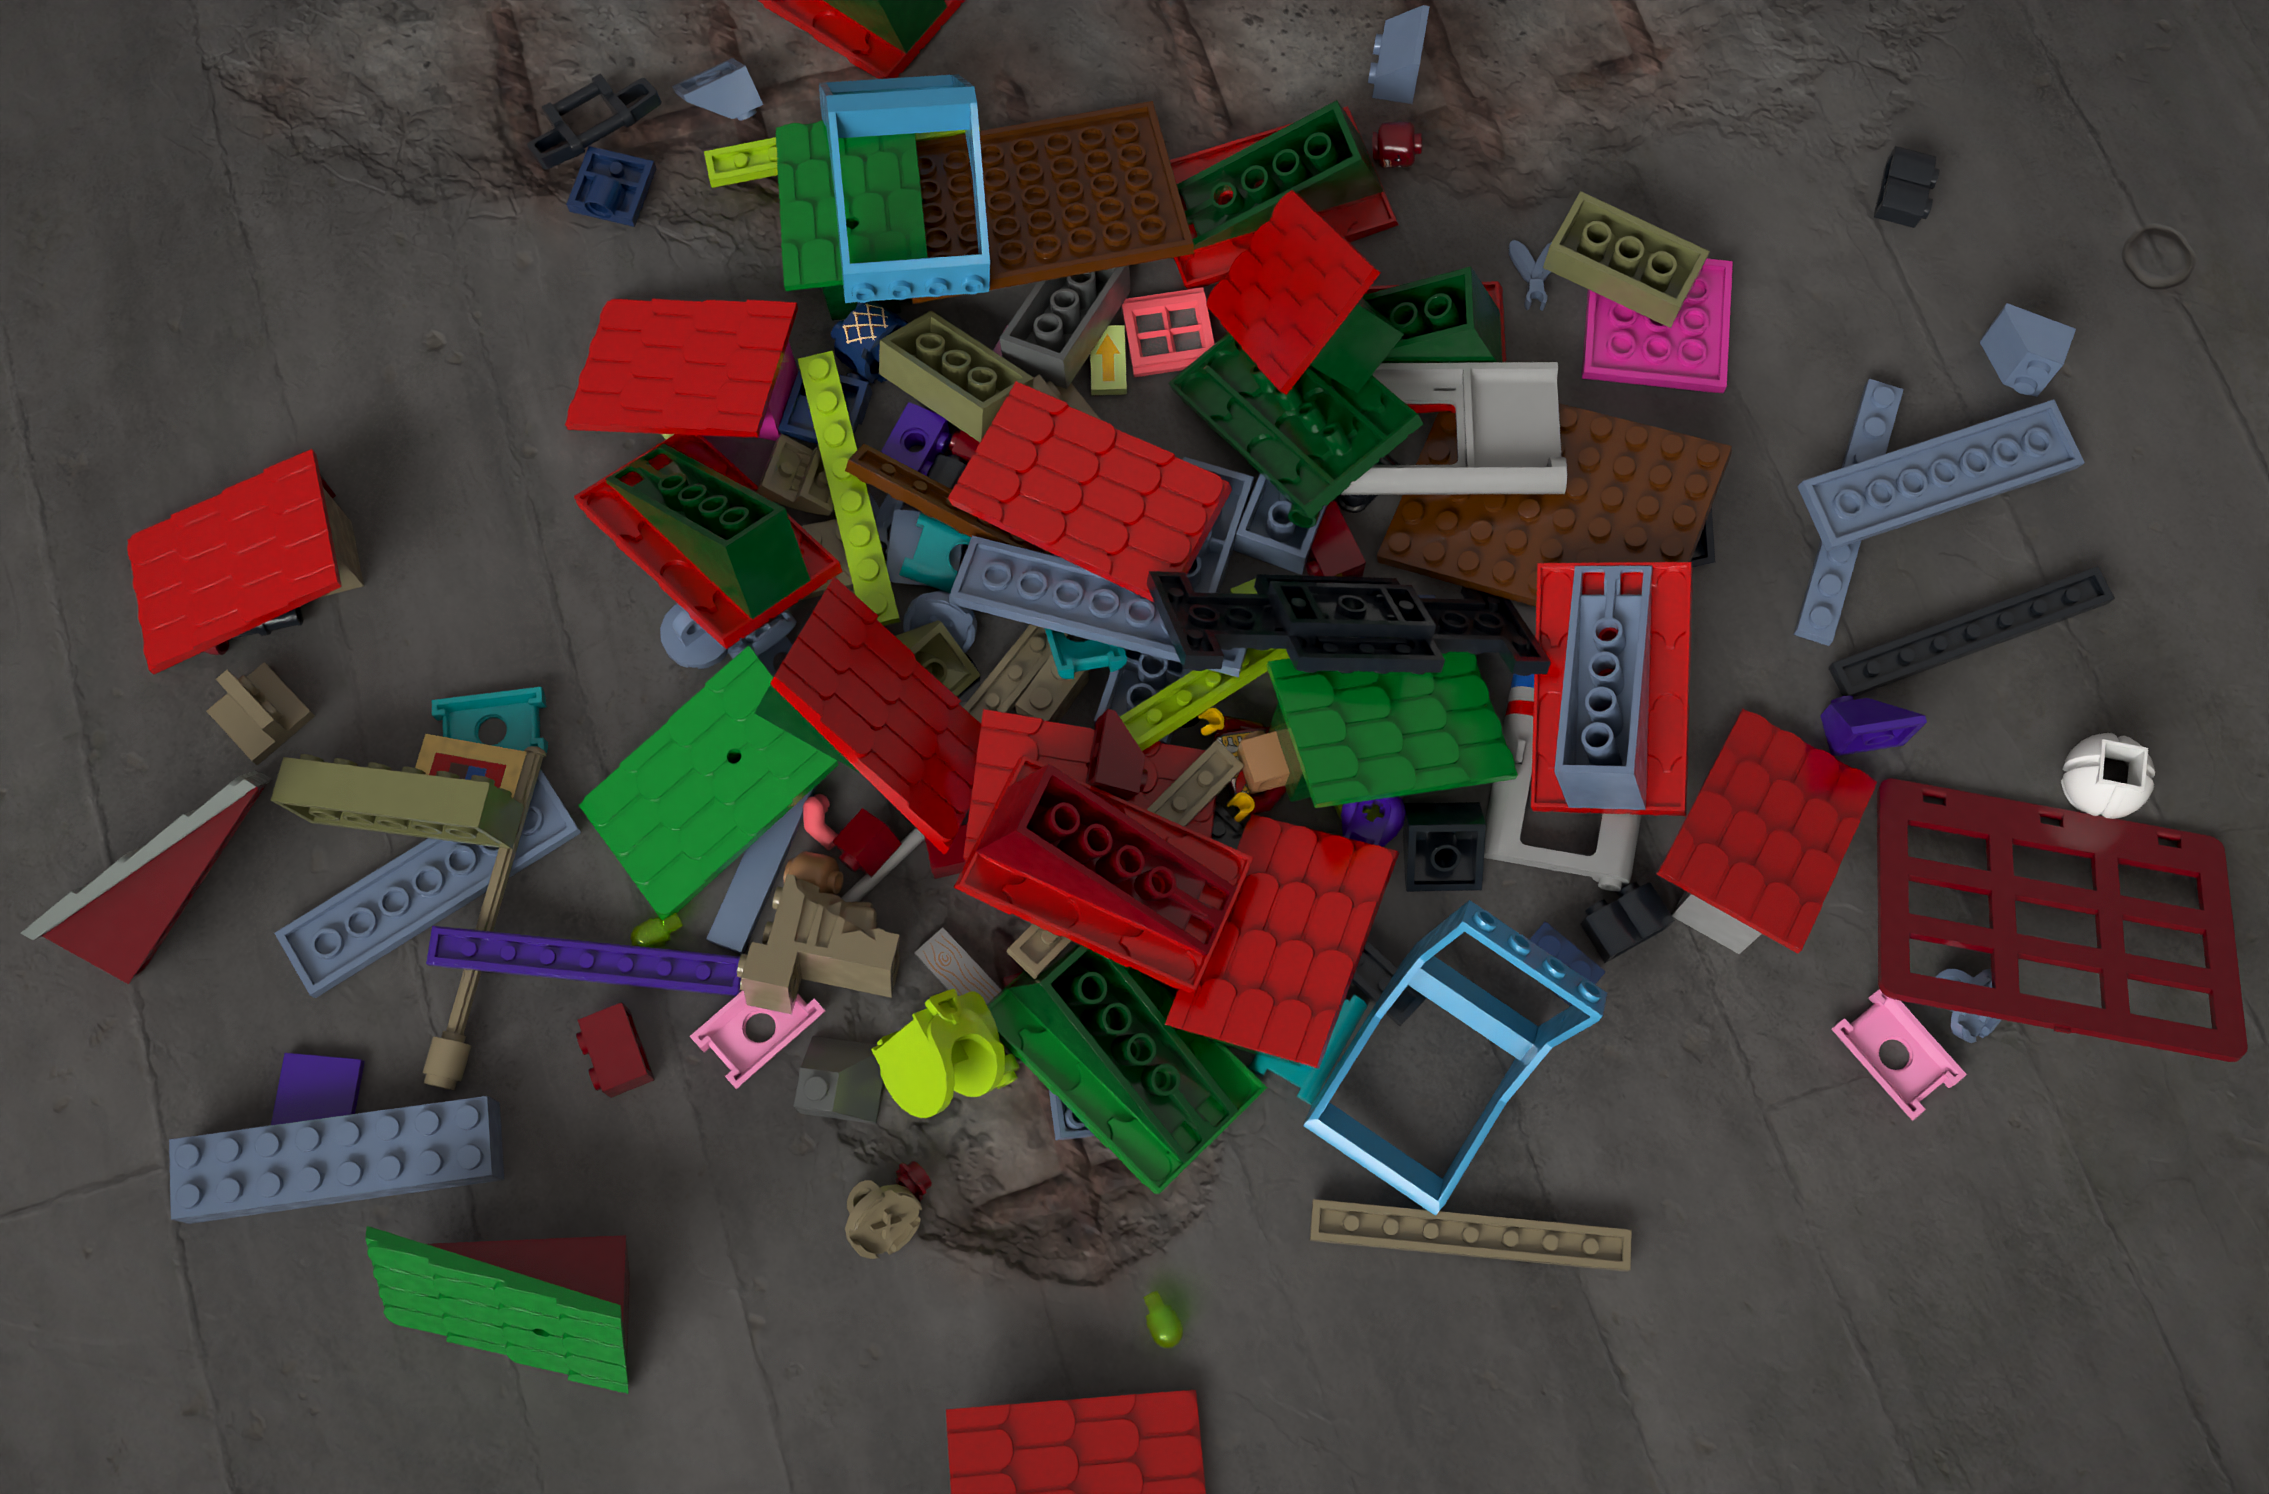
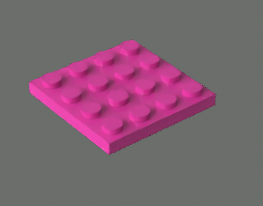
(1641, 351)

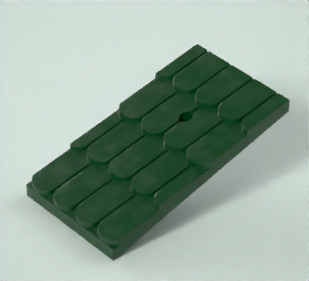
(1299, 441)

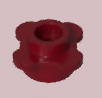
(913, 1178)

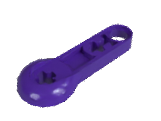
(1379, 832)

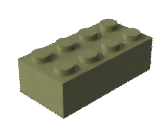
(1625, 259)
(949, 372)

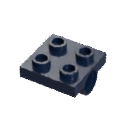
(611, 186)

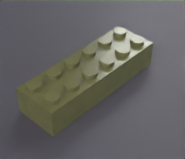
(398, 801)

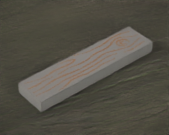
(957, 969)

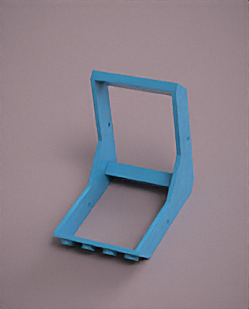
(906, 108)
(1480, 1012)

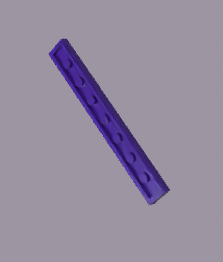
(583, 961)

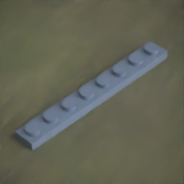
(1834, 568)

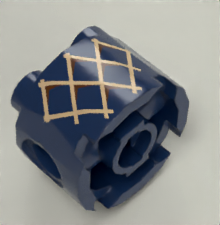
(860, 335)

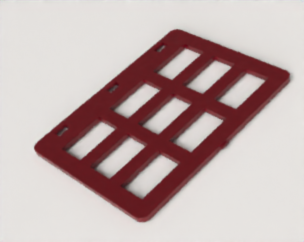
(2081, 835)

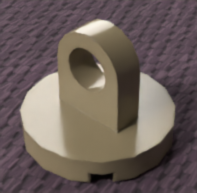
(881, 1218)

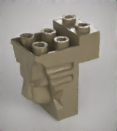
(820, 942)

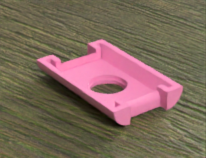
(728, 1038)
(1927, 1063)

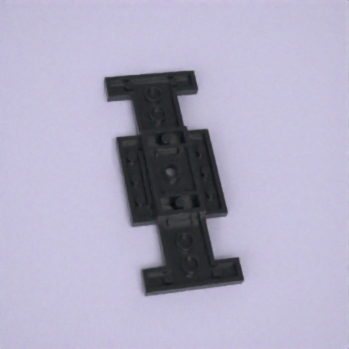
(1300, 610)

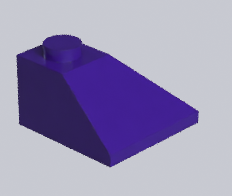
(1867, 725)

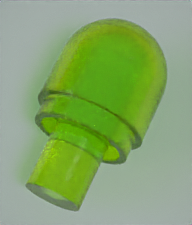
(654, 931)
(1162, 1322)

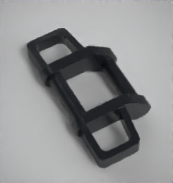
(574, 144)

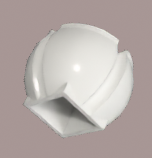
(2094, 795)

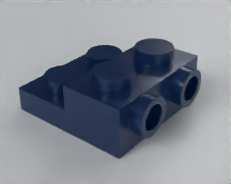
(797, 416)

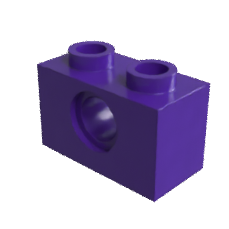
(922, 428)

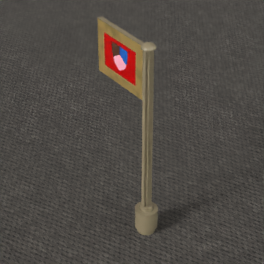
(511, 771)

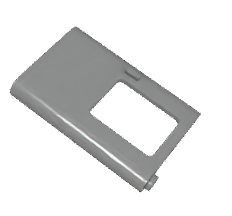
(1502, 428)

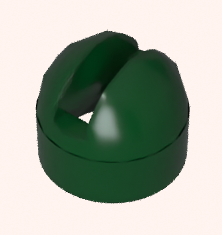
(1300, 519)

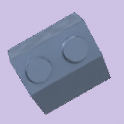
(1399, 56)
(2026, 348)

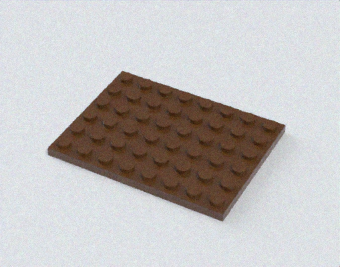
(1057, 196)
(1626, 499)

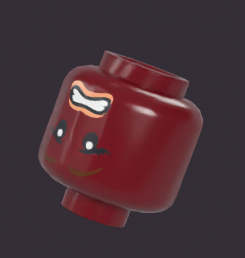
(1396, 144)

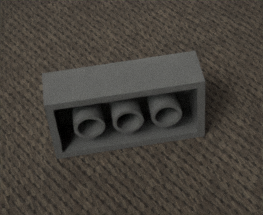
(1064, 323)

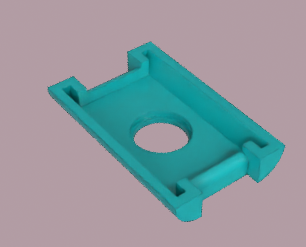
(931, 557)
(1082, 656)
(517, 709)
(1308, 1077)

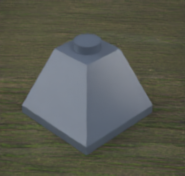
(723, 90)

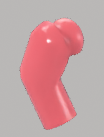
(814, 820)

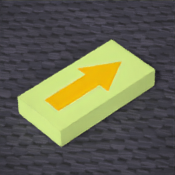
(1109, 363)

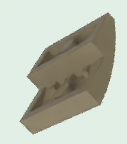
(796, 478)

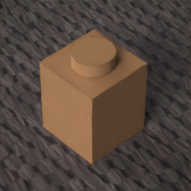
(1263, 761)

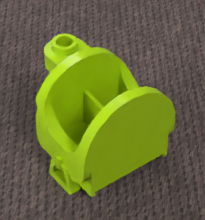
(942, 1052)

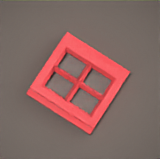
(1166, 330)

